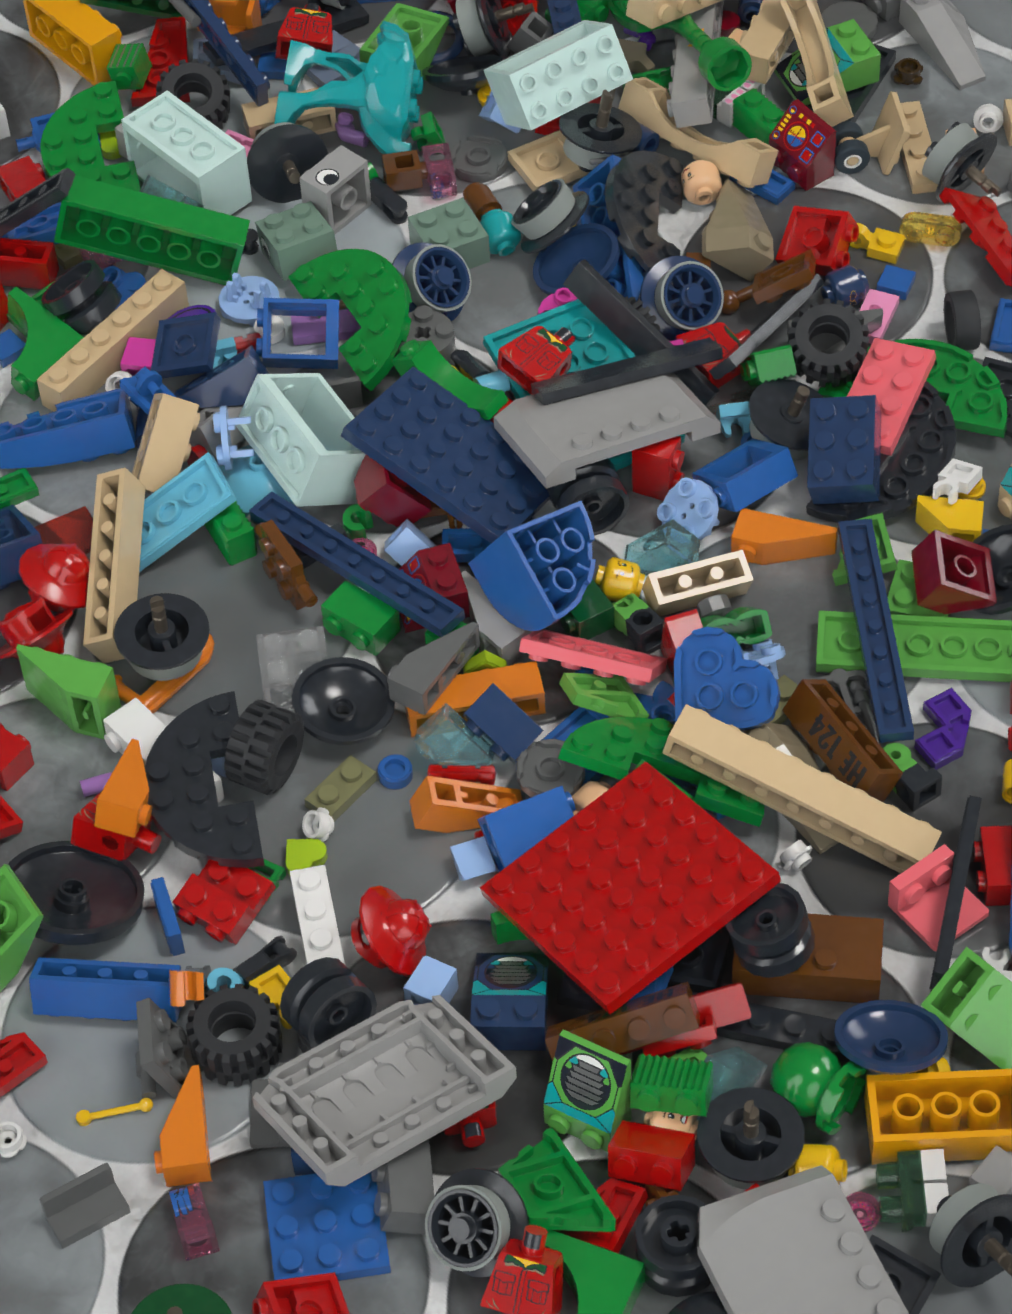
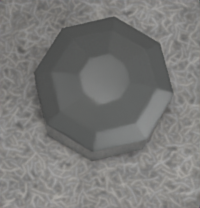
(714, 605)

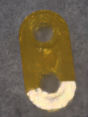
(930, 229)

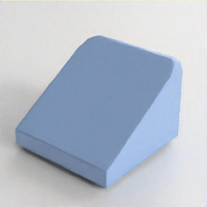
(472, 859)

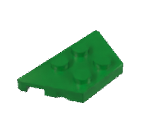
(556, 1188)

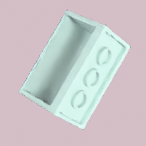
(558, 74)
(187, 154)
(299, 437)

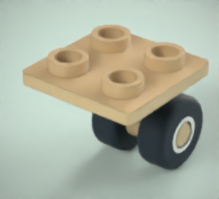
(884, 142)

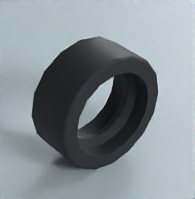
(962, 319)

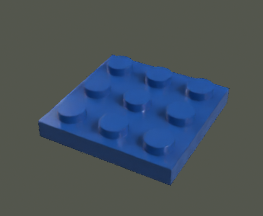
(324, 1228)

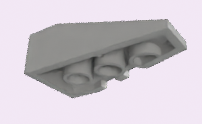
(944, 37)

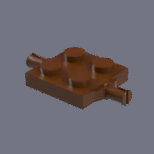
(284, 566)

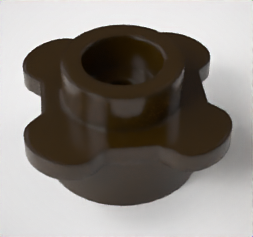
(908, 72)

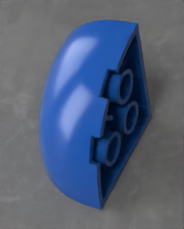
(539, 568)

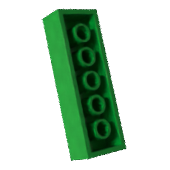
(151, 230)

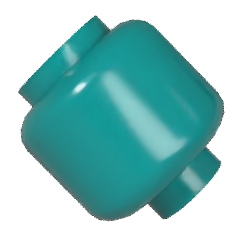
(501, 232)

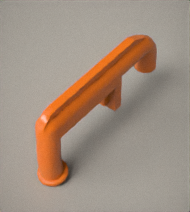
(162, 691)

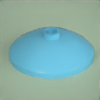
(251, 481)

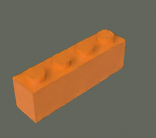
(518, 681)

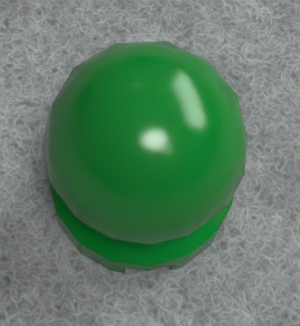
(817, 1084)

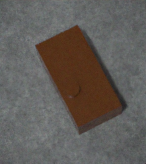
(840, 969)

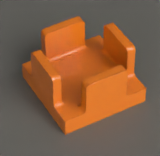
(238, 14)

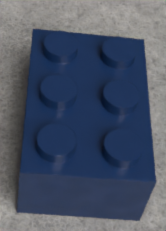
(844, 449)

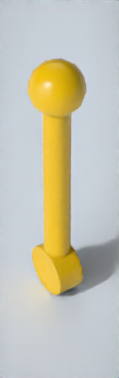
(84, 1117)

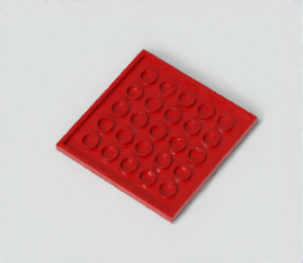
(629, 886)

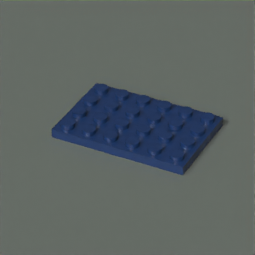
(448, 455)

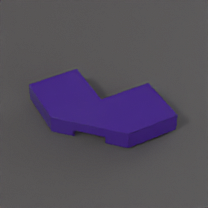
(949, 739)

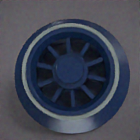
(435, 277)
(682, 295)

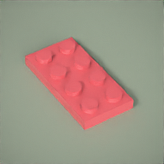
(896, 377)
(601, 657)

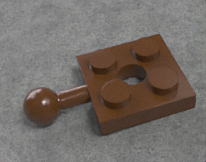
(773, 282)

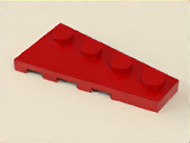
(167, 47)
(987, 228)

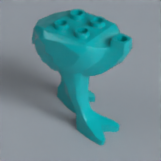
(378, 90)

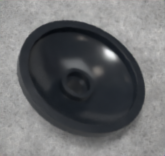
(461, 73)
(1000, 545)
(347, 688)

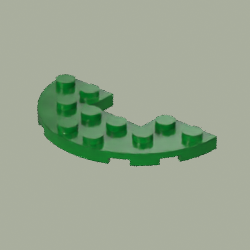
(73, 141)
(375, 297)
(964, 383)
(616, 742)

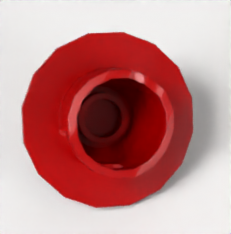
(57, 574)
(33, 627)
(393, 929)

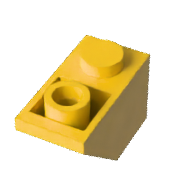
(959, 519)

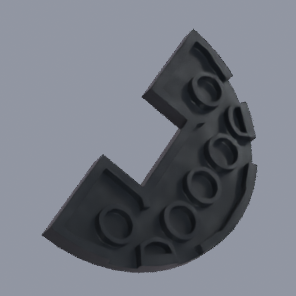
(633, 201)
(913, 468)
(185, 789)

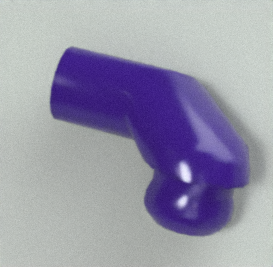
(645, 37)

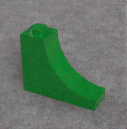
(46, 341)
(429, 361)
(598, 1277)

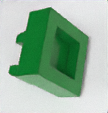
(430, 132)

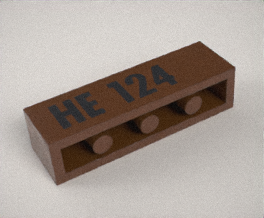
(841, 739)
(635, 1022)

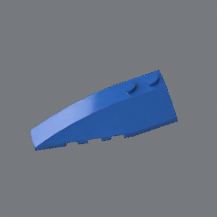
(628, 272)
(73, 433)

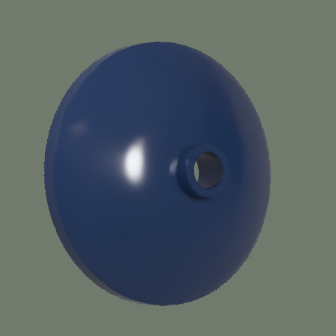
(585, 241)
(891, 1036)

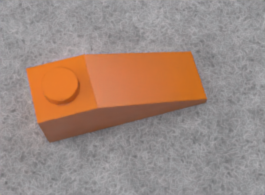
(779, 539)
(124, 799)
(456, 805)
(184, 1137)

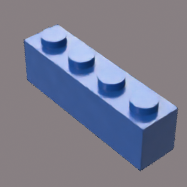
(99, 988)

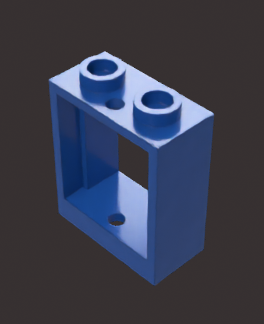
(299, 307)
(748, 473)

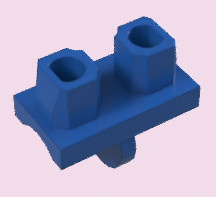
(143, 387)

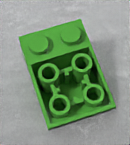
(71, 688)
(976, 1006)

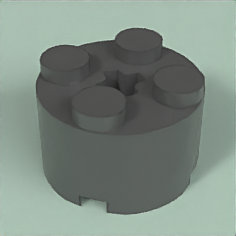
(432, 326)

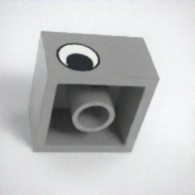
(338, 187)

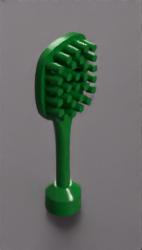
(720, 61)

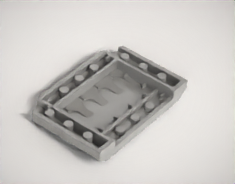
(601, 425)
(383, 1088)
(793, 1251)

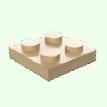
(544, 161)

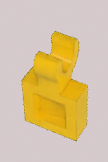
(881, 244)

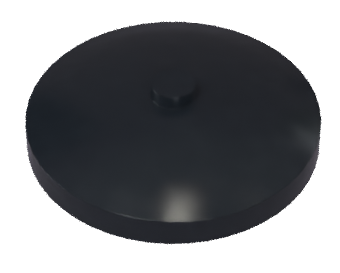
(79, 892)

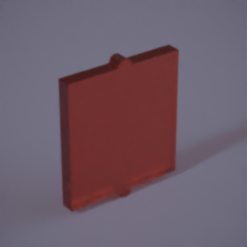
(68, 529)

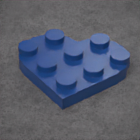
(718, 679)

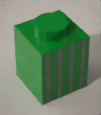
(129, 66)

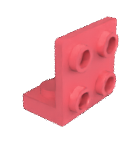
(922, 894)

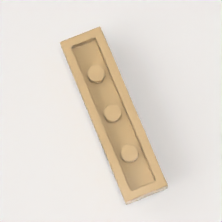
(914, 149)

